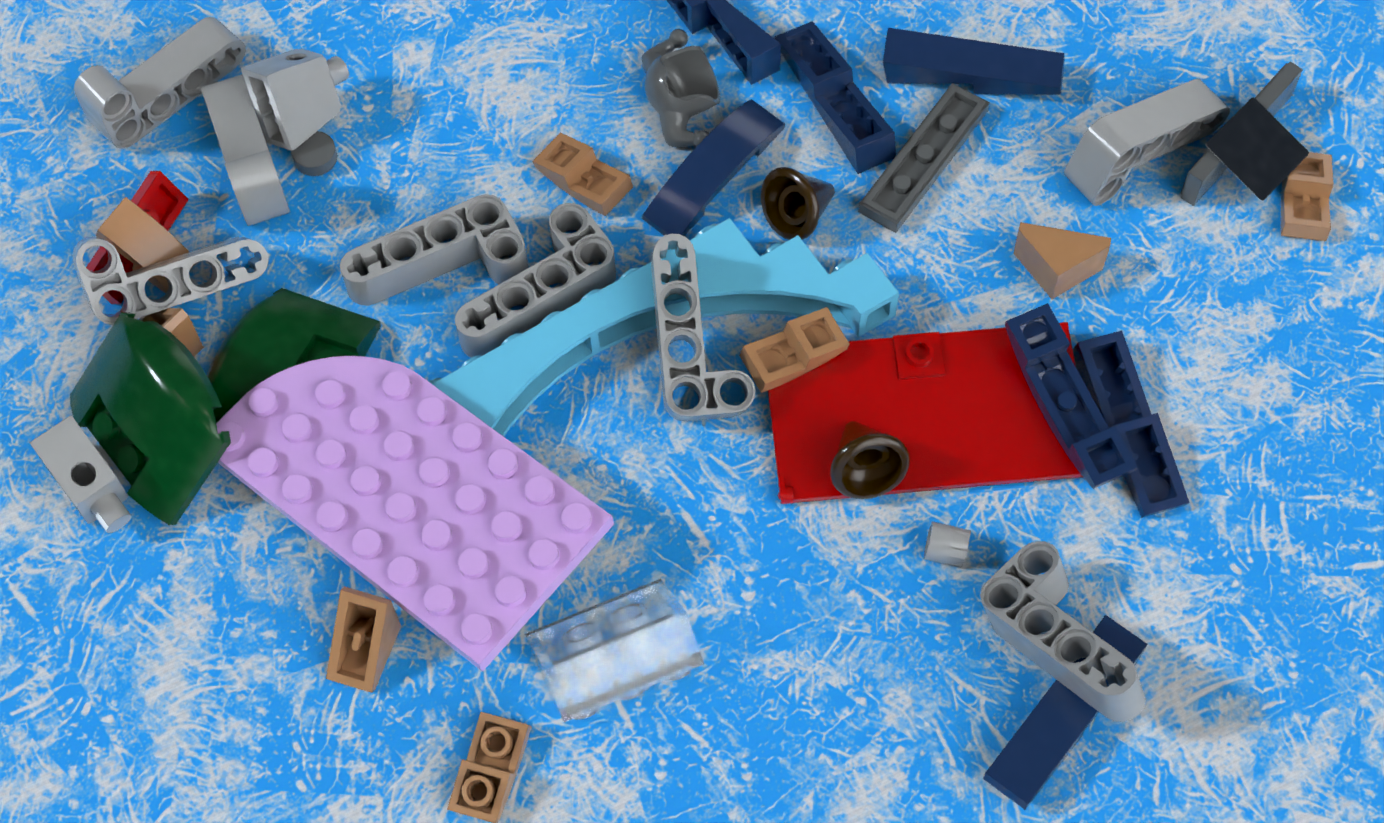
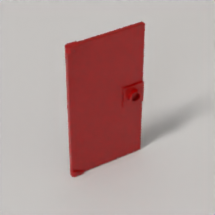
(944, 395)

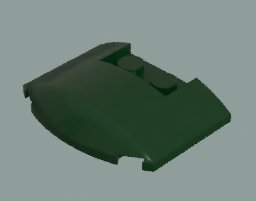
(282, 334)
(151, 414)

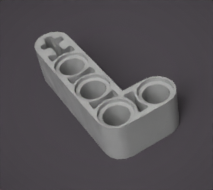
(160, 85)
(1140, 135)
(245, 150)
(375, 268)
(175, 271)
(477, 319)
(689, 328)
(1035, 610)

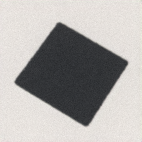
(1257, 148)

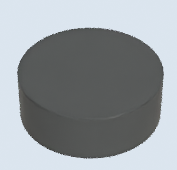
(315, 155)

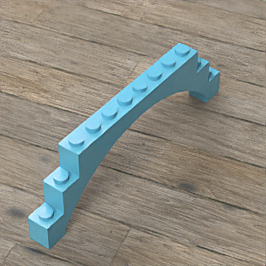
(729, 282)

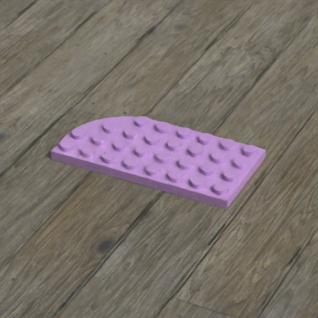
(413, 495)

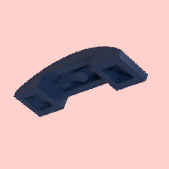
(711, 167)
(1065, 400)

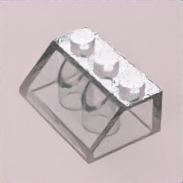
(615, 650)

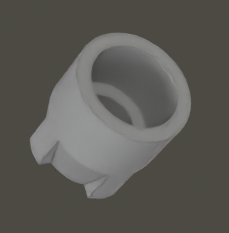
(947, 544)

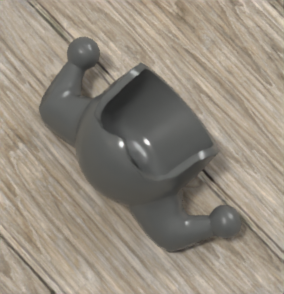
(679, 87)

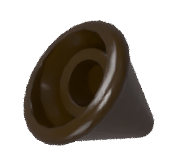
(794, 202)
(868, 462)

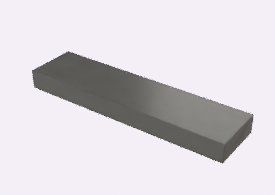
(923, 158)
(1209, 166)

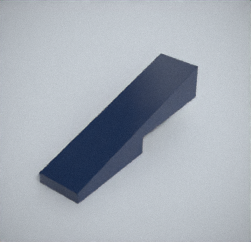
(744, 41)
(986, 65)
(843, 107)
(1117, 391)
(1053, 728)

